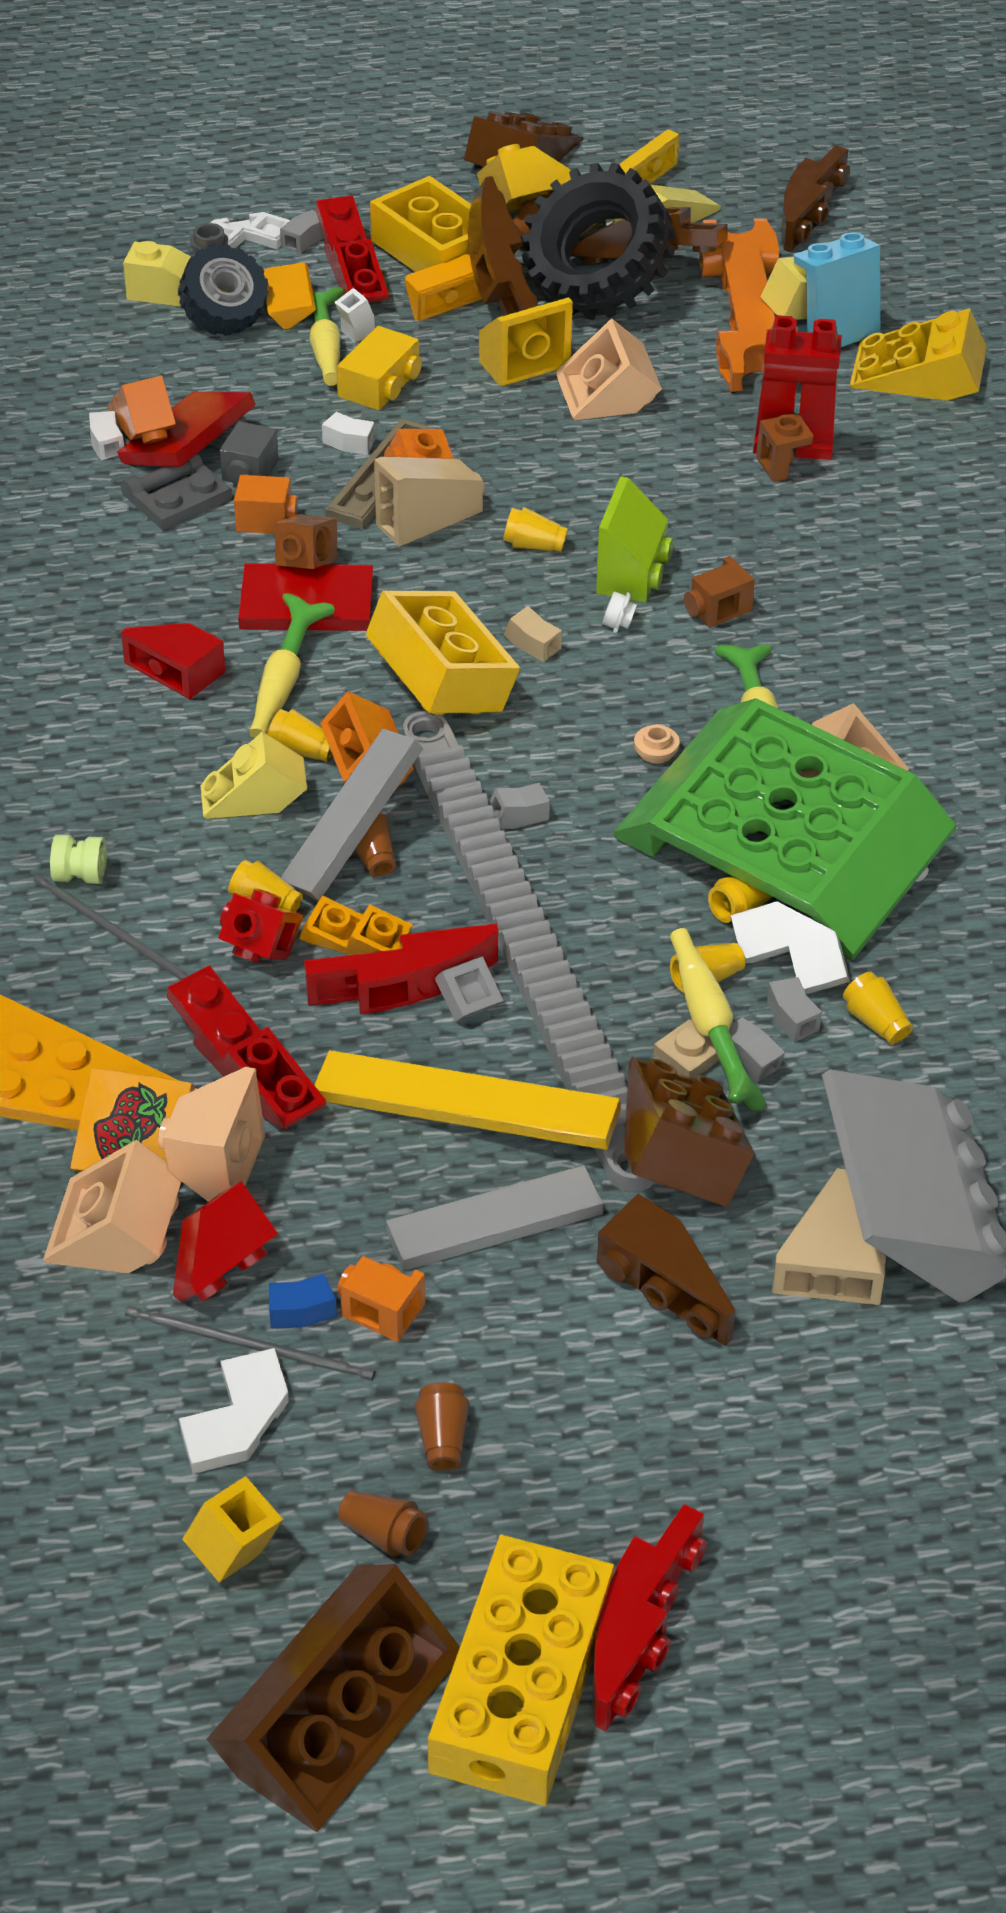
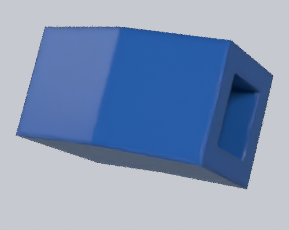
(301, 1302)

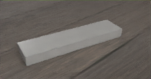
(351, 813)
(493, 1217)

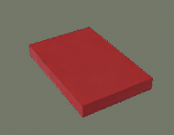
(198, 422)
(340, 585)

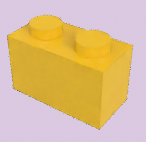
(378, 368)

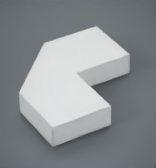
(260, 228)
(780, 930)
(235, 1431)

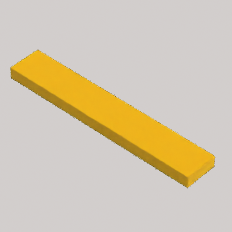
(469, 1099)

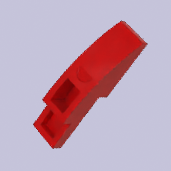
(349, 250)
(401, 975)
(234, 1041)
(636, 1613)

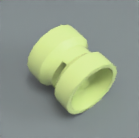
(80, 859)

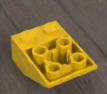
(924, 359)

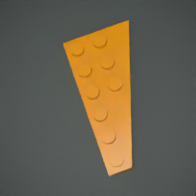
(49, 1067)

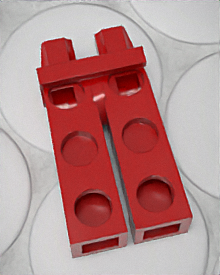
(804, 359)

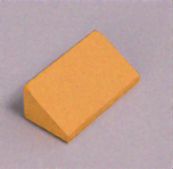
(442, 287)
(289, 294)

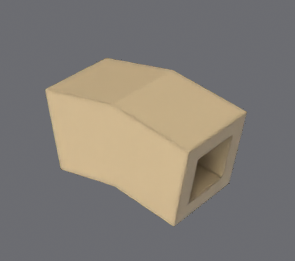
(533, 634)

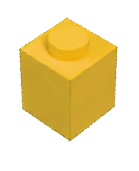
(232, 1529)

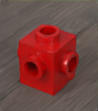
(259, 926)

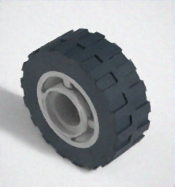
(225, 269)

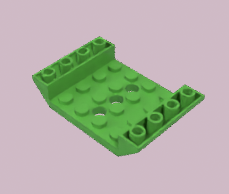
(837, 854)

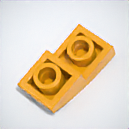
(351, 932)

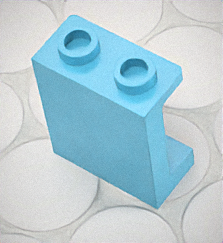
(843, 285)

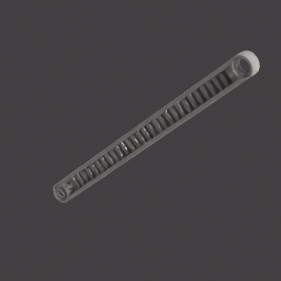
(523, 933)

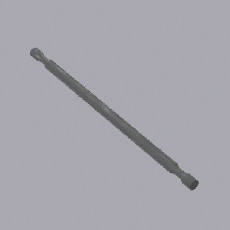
(112, 928)
(249, 1342)

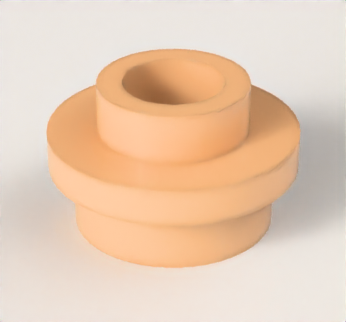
(656, 743)

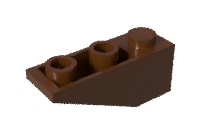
(663, 1262)

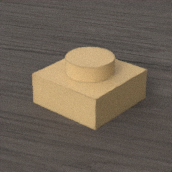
(686, 1050)

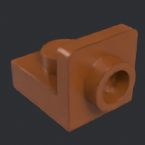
(777, 441)

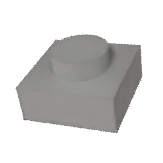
(468, 989)

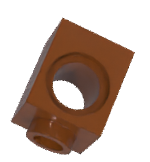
(306, 541)

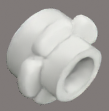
(619, 611)

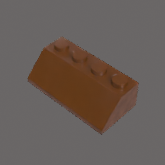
(337, 1694)

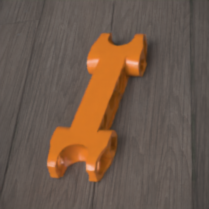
(743, 267)

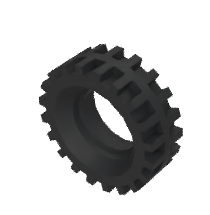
(571, 212)

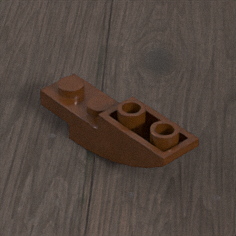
(809, 193)
(615, 237)
(492, 247)

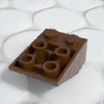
(500, 130)
(683, 1132)

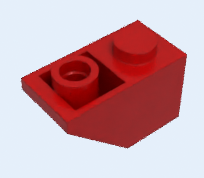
(216, 1239)

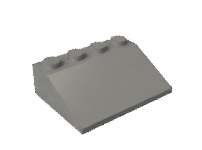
(919, 1181)

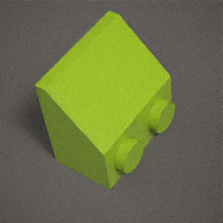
(632, 544)

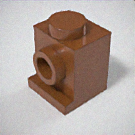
(720, 593)

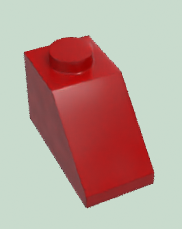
(175, 656)

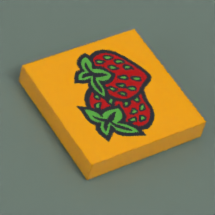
(122, 1110)

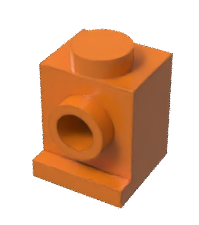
(381, 1297)

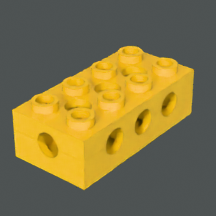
(520, 1671)

